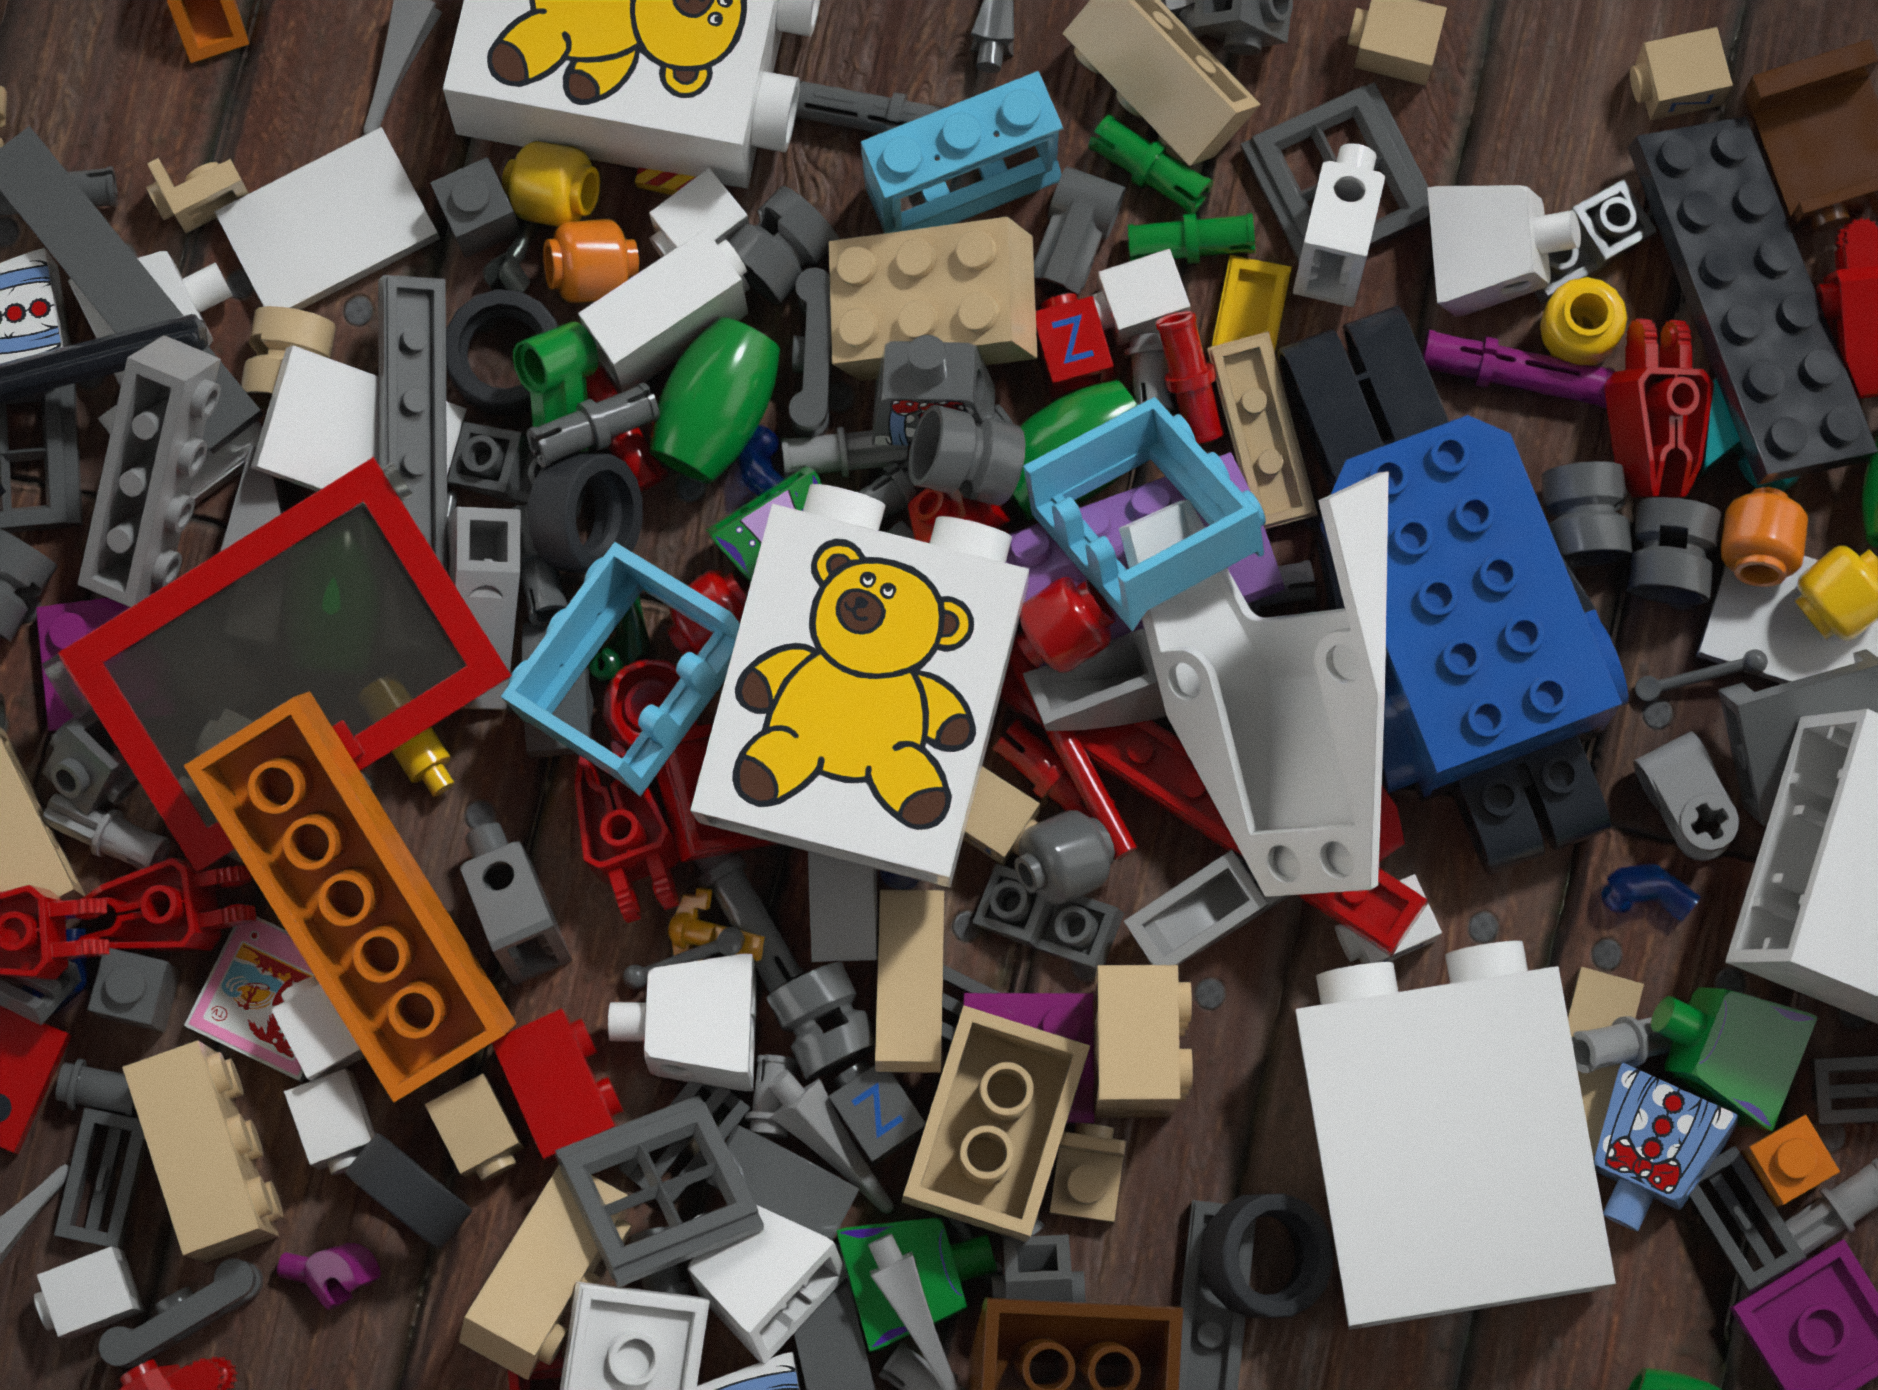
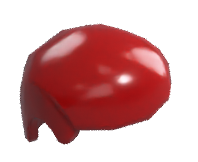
(631, 691)

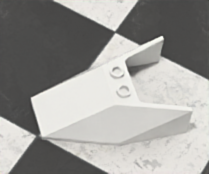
(1283, 706)

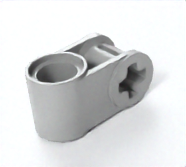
(1683, 785)

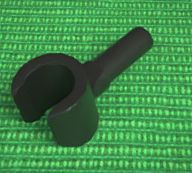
(505, 270)

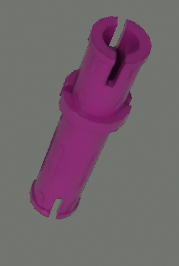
(1516, 368)

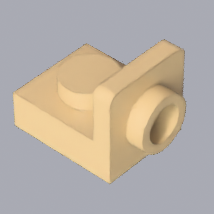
(195, 200)
(1088, 1173)

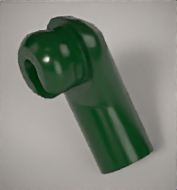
(627, 645)

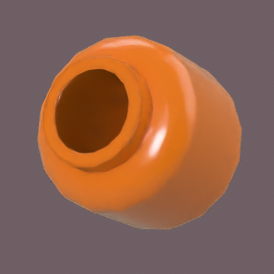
(589, 259)
(1764, 537)

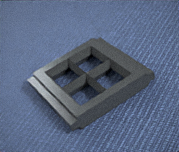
(1381, 135)
(61, 465)
(681, 1240)

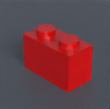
(556, 1083)

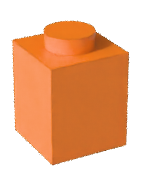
(1790, 1161)

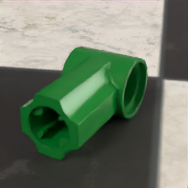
(555, 370)

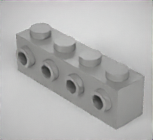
(150, 471)

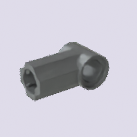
(1079, 219)

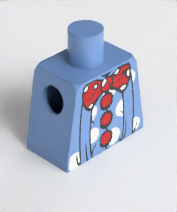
(1656, 1144)

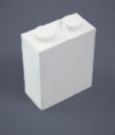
(665, 307)

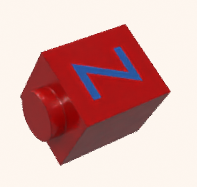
(1072, 344)

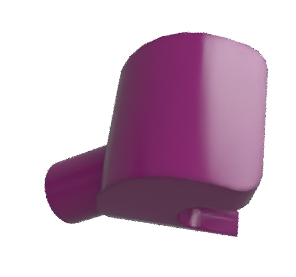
(332, 1272)

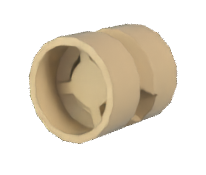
(270, 335)

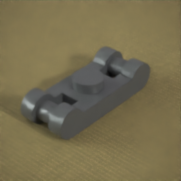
(813, 355)
(183, 1315)

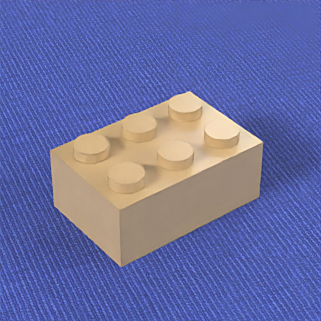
(938, 281)
(1136, 1041)
(995, 1124)
(203, 1151)

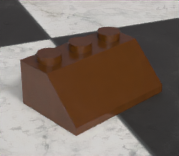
(1075, 1346)

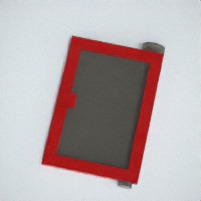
(314, 601)

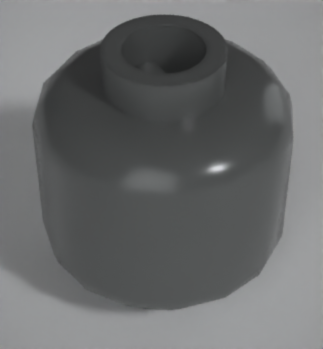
(1064, 857)

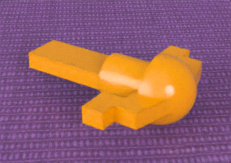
(687, 929)

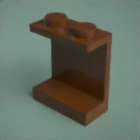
(1820, 134)

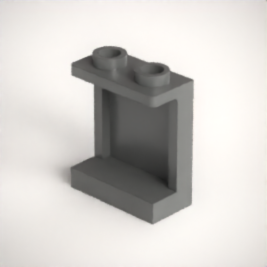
(1765, 723)

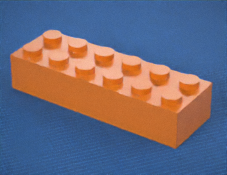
(350, 895)

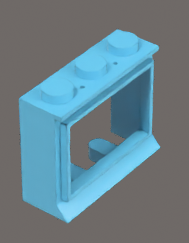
(964, 140)
(1113, 450)
(579, 633)

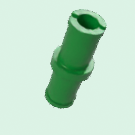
(1150, 164)
(1194, 237)

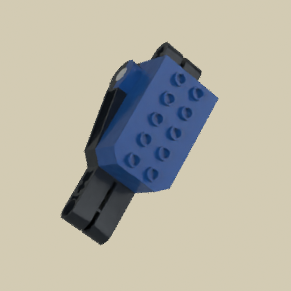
(1486, 627)

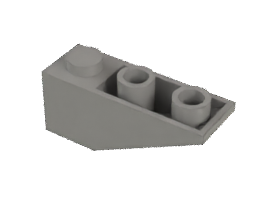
(487, 575)

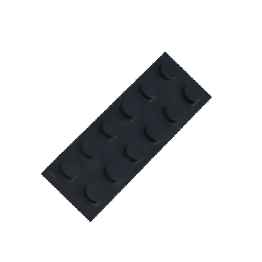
(1752, 300)

